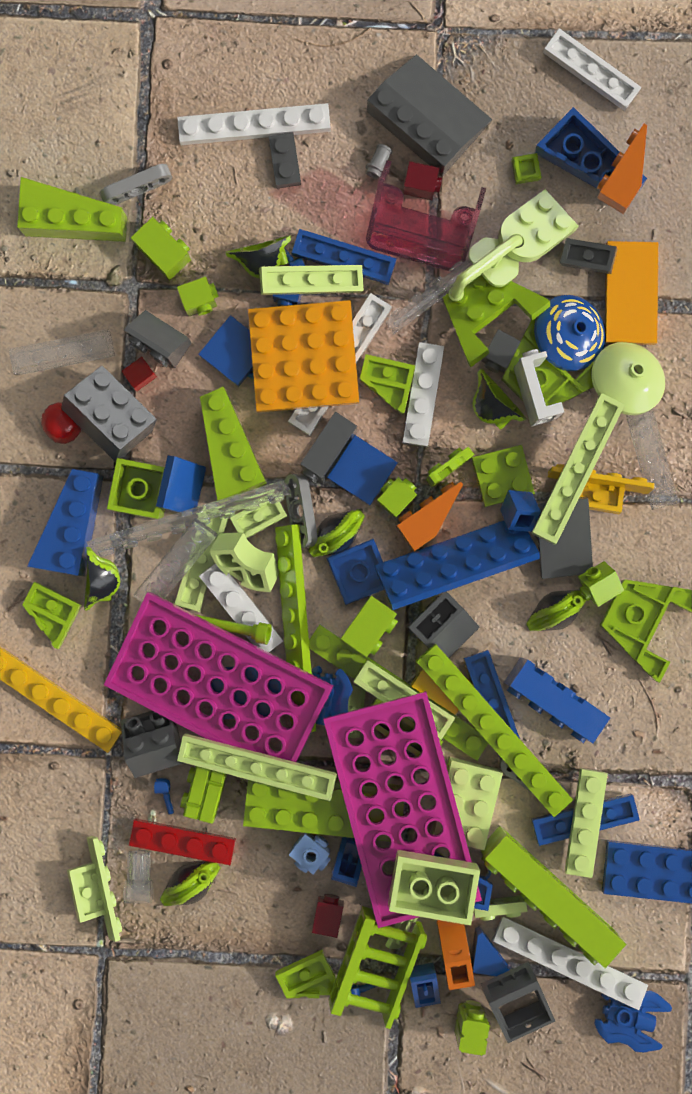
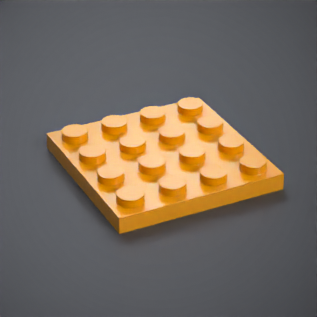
(303, 356)

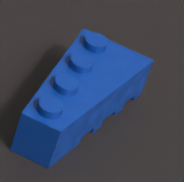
(579, 149)
(70, 526)
(556, 700)

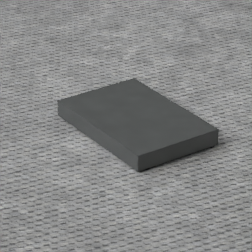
(573, 550)

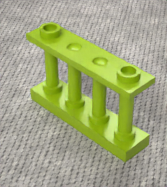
(358, 950)

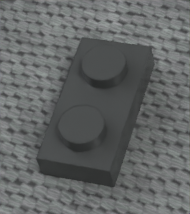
(285, 160)
(588, 256)

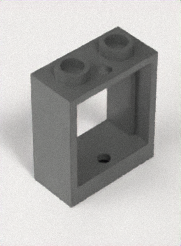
(328, 448)
(512, 986)

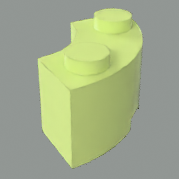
(245, 562)

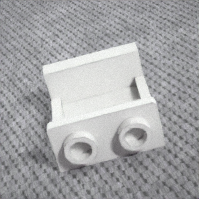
(530, 389)

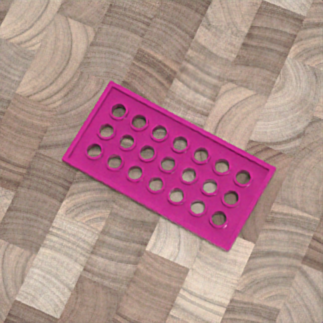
(222, 643)
(411, 792)

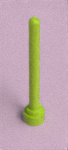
(259, 632)

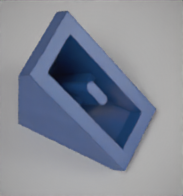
(347, 863)
(485, 957)
(425, 985)

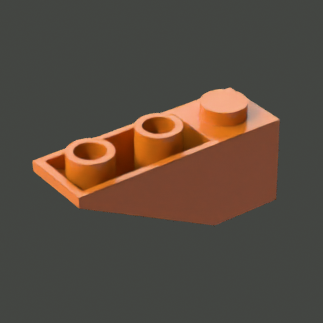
(626, 179)
(425, 524)
(455, 955)

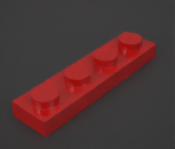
(182, 842)

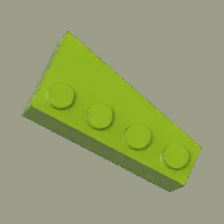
(67, 215)
(230, 452)

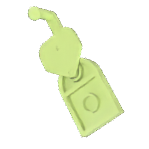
(521, 238)

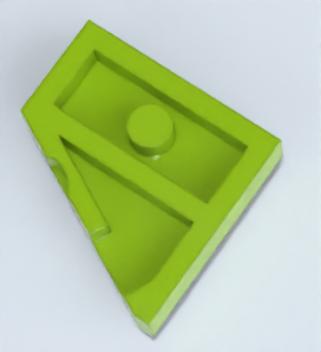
(388, 380)
(440, 472)
(51, 611)
(307, 977)

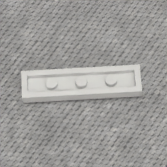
(591, 69)
(423, 394)
(237, 603)

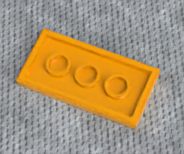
(632, 294)

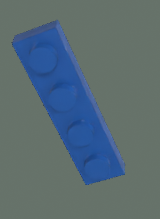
(334, 252)
(488, 685)
(615, 812)

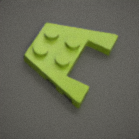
(482, 305)
(555, 383)
(635, 617)

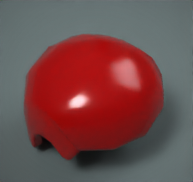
(59, 425)

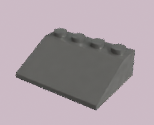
(427, 114)

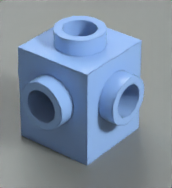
(306, 844)

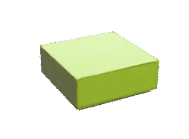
(526, 168)

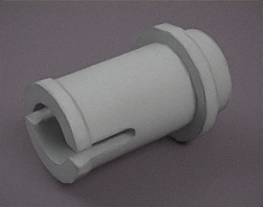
(378, 161)

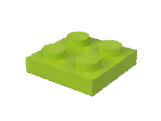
(502, 472)

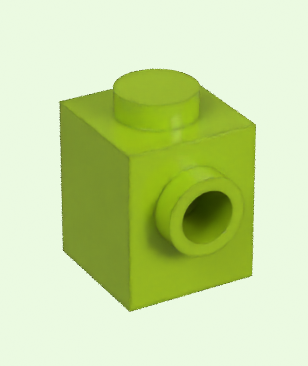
(198, 296)
(396, 496)
(600, 584)

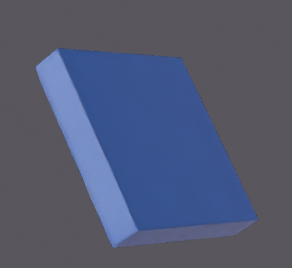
(230, 351)
(362, 470)
(180, 485)
(356, 571)

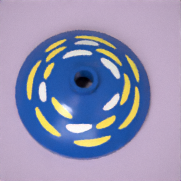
(559, 337)

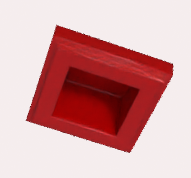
(139, 374)

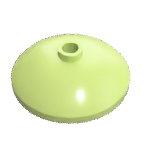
(615, 377)

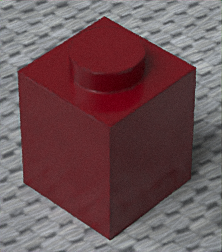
(422, 181)
(328, 915)

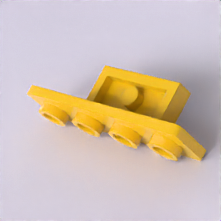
(607, 491)

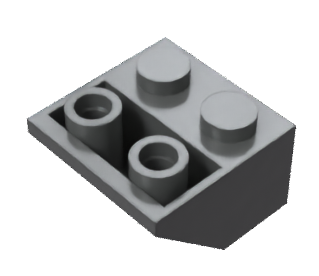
(157, 337)
(445, 624)
(150, 743)

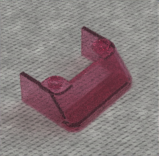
(418, 234)

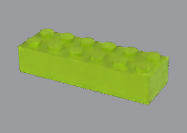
(292, 811)
(553, 898)

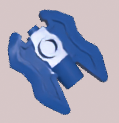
(339, 696)
(625, 1023)

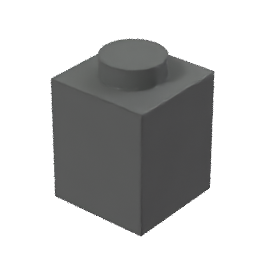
(500, 352)

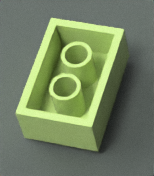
(475, 796)
(433, 887)

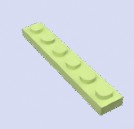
(578, 469)
(257, 767)

